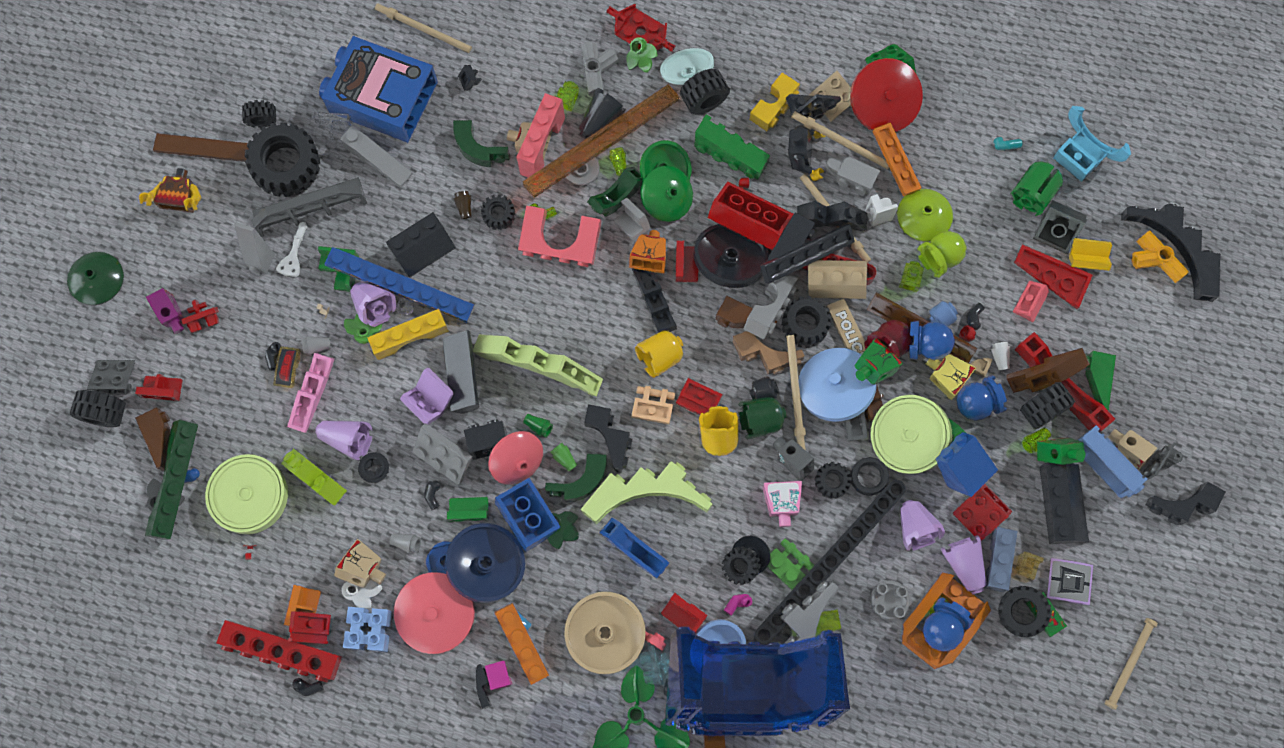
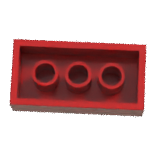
(749, 215)

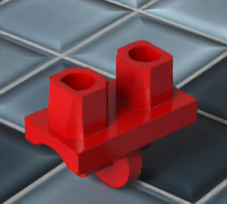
(193, 321)

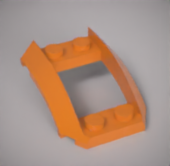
(952, 591)

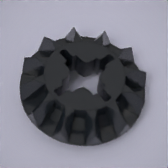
(366, 463)

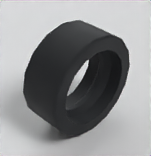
(883, 472)

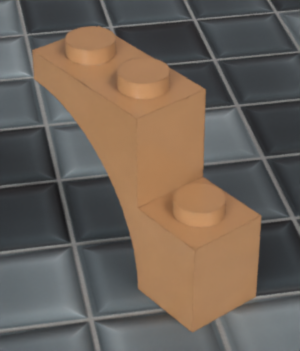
(774, 361)

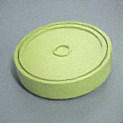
(910, 434)
(246, 494)

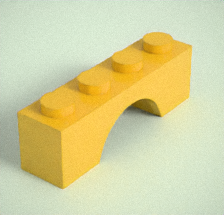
(422, 327)

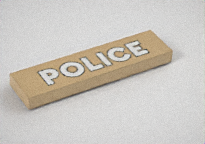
(846, 326)

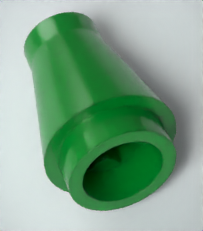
(540, 426)

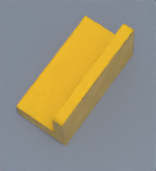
(1090, 254)

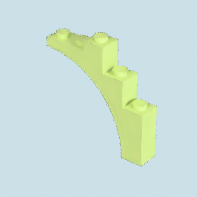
(643, 484)

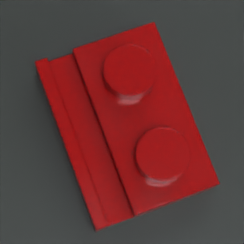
(698, 397)
(309, 627)

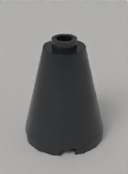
(600, 112)

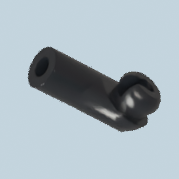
(972, 316)
(271, 355)
(305, 688)

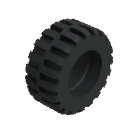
(280, 137)

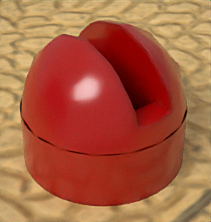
(967, 333)

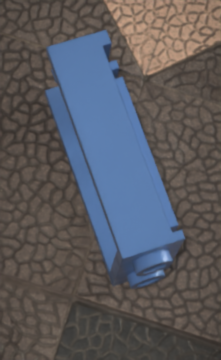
(1111, 464)

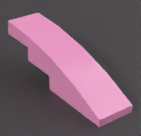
(310, 393)

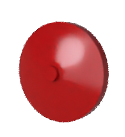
(886, 94)

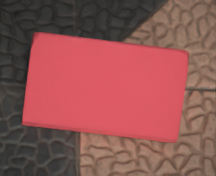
(1031, 300)

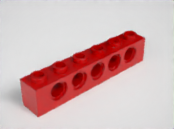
(232, 631)

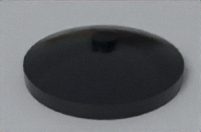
(729, 257)

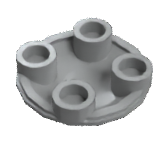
(890, 600)

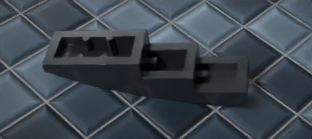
(654, 300)

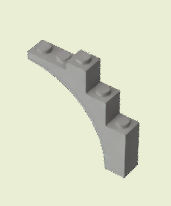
(805, 619)

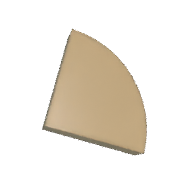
(982, 366)

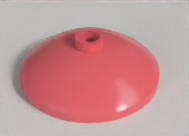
(515, 457)

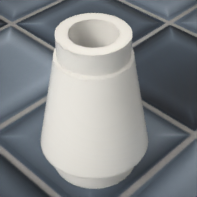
(1001, 354)

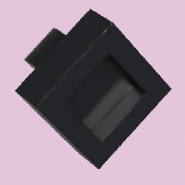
(468, 77)

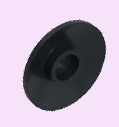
(757, 545)

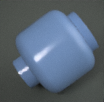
(943, 313)

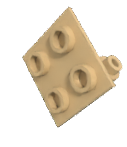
(835, 86)

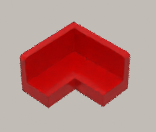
(683, 614)

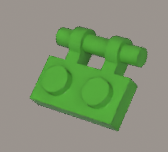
(784, 568)

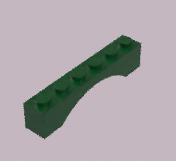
(178, 457)

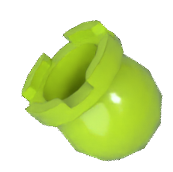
(942, 252)

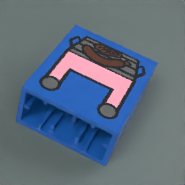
(379, 88)

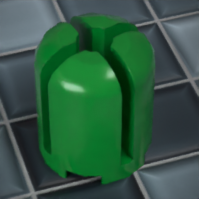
(1037, 187)

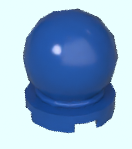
(931, 340)
(979, 400)
(946, 626)

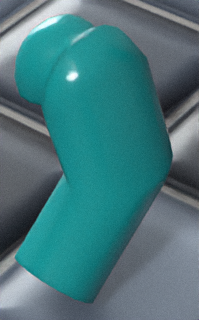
(1000, 144)

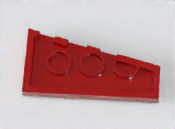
(1059, 277)

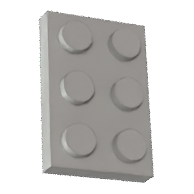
(442, 454)

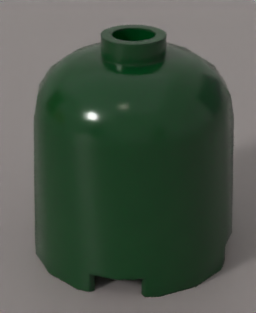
(761, 417)

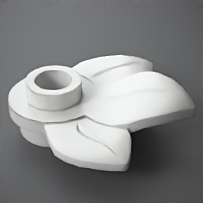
(361, 596)

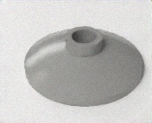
(591, 173)

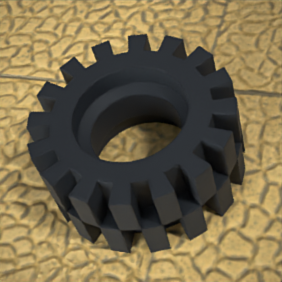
(258, 113)
(498, 202)
(836, 469)
(751, 560)

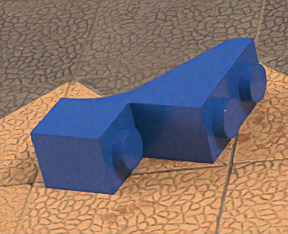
(634, 548)

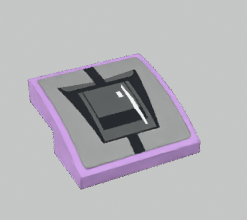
(1070, 581)

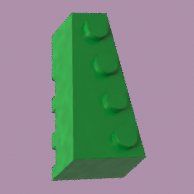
(730, 149)

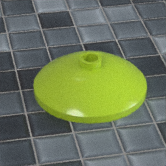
(919, 223)

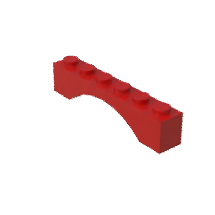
(1085, 408)

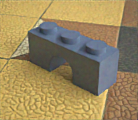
(1000, 568)

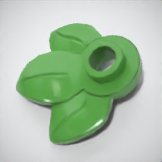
(641, 57)
(356, 327)

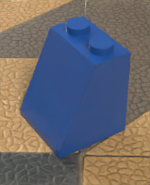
(965, 465)

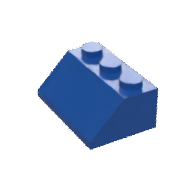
(527, 514)

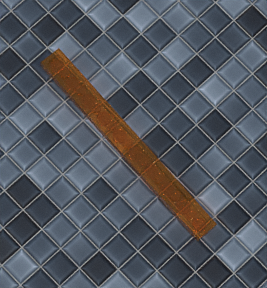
(600, 141)

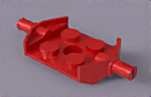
(632, 19)

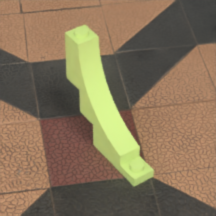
(535, 359)

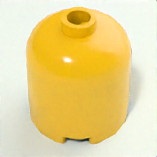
(660, 352)
(719, 431)

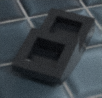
(481, 681)

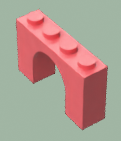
(548, 116)
(533, 240)

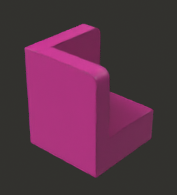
(498, 675)

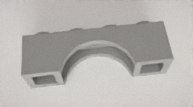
(762, 318)

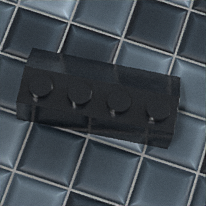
(1064, 503)

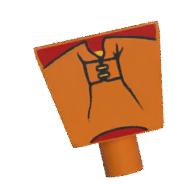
(649, 253)

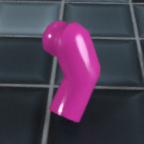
(739, 600)

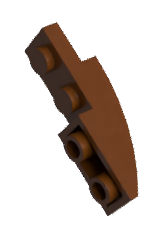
(1053, 370)

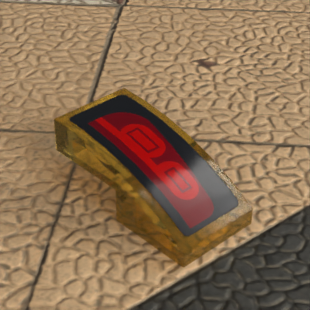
(286, 367)

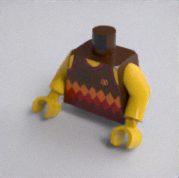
(174, 193)

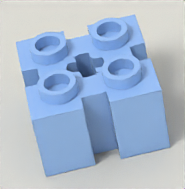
(359, 619)

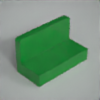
(468, 509)

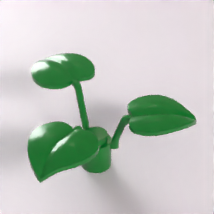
(635, 690)

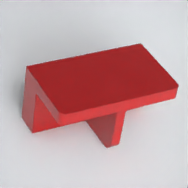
(160, 388)

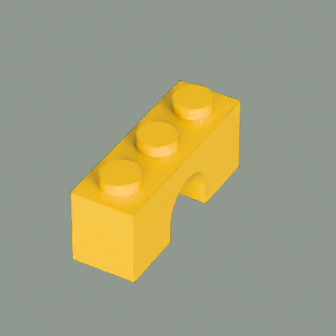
(767, 114)

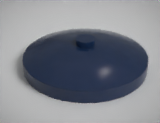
(485, 563)

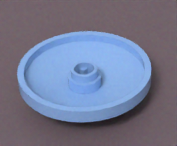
(831, 387)

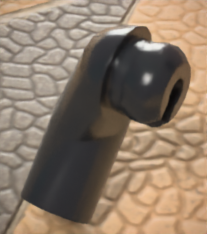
(429, 494)

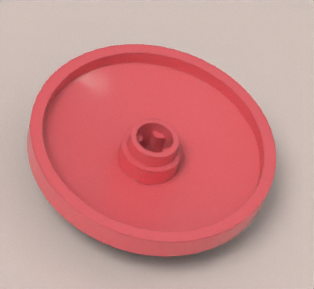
(433, 614)

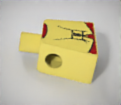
(950, 374)

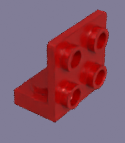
(982, 512)

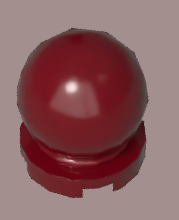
(894, 336)

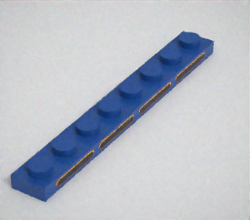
(399, 284)

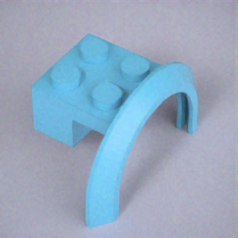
(1084, 150)

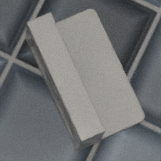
(633, 221)

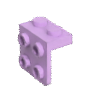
(428, 398)

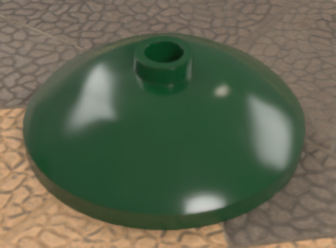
(103, 283)

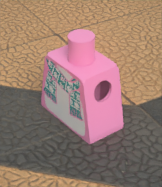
(783, 500)

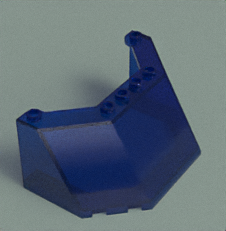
(754, 686)

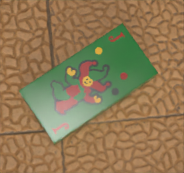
(1055, 624)

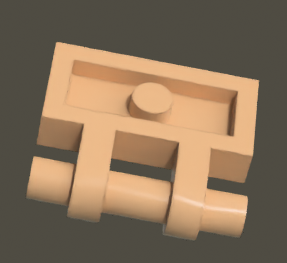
(653, 410)

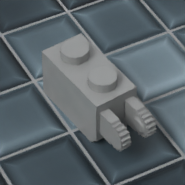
(853, 174)

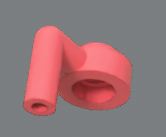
(656, 640)

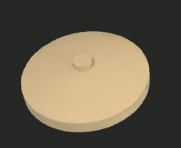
(605, 633)

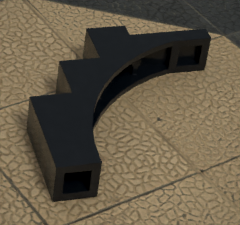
(1203, 265)

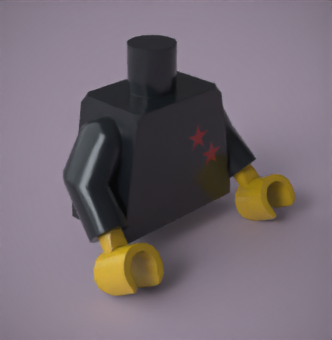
(801, 151)

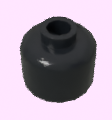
(764, 388)

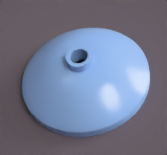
(721, 631)

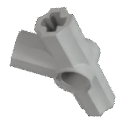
(598, 62)

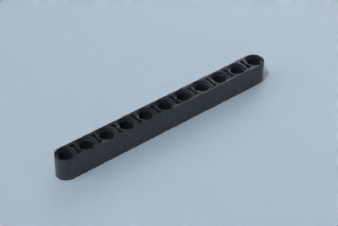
(834, 552)

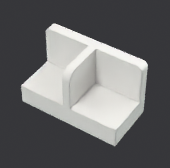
(880, 210)

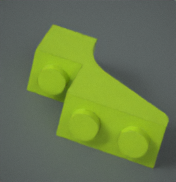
(313, 477)

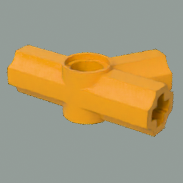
(1151, 257)

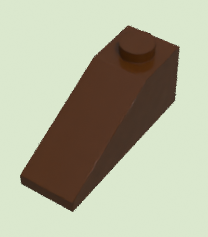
(733, 313)
(156, 433)

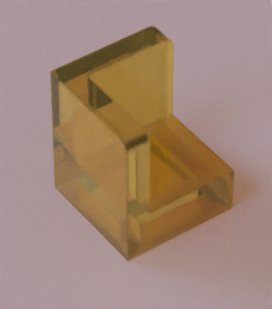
(1028, 565)

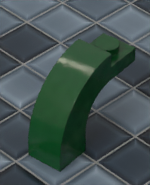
(473, 151)
(624, 187)
(584, 486)

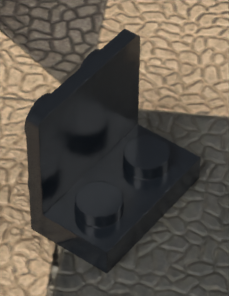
(812, 106)

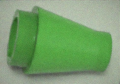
(564, 457)

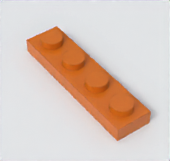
(896, 159)
(521, 643)

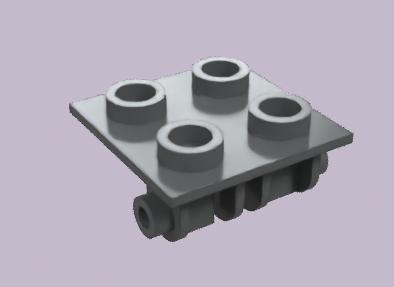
(111, 376)
(1163, 458)

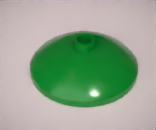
(665, 154)
(657, 195)

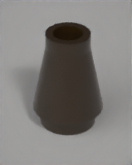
(463, 204)

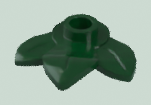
(567, 530)

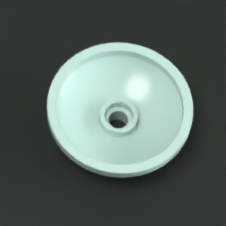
(685, 64)

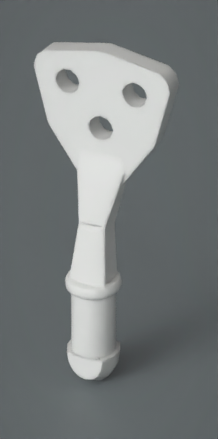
(292, 257)

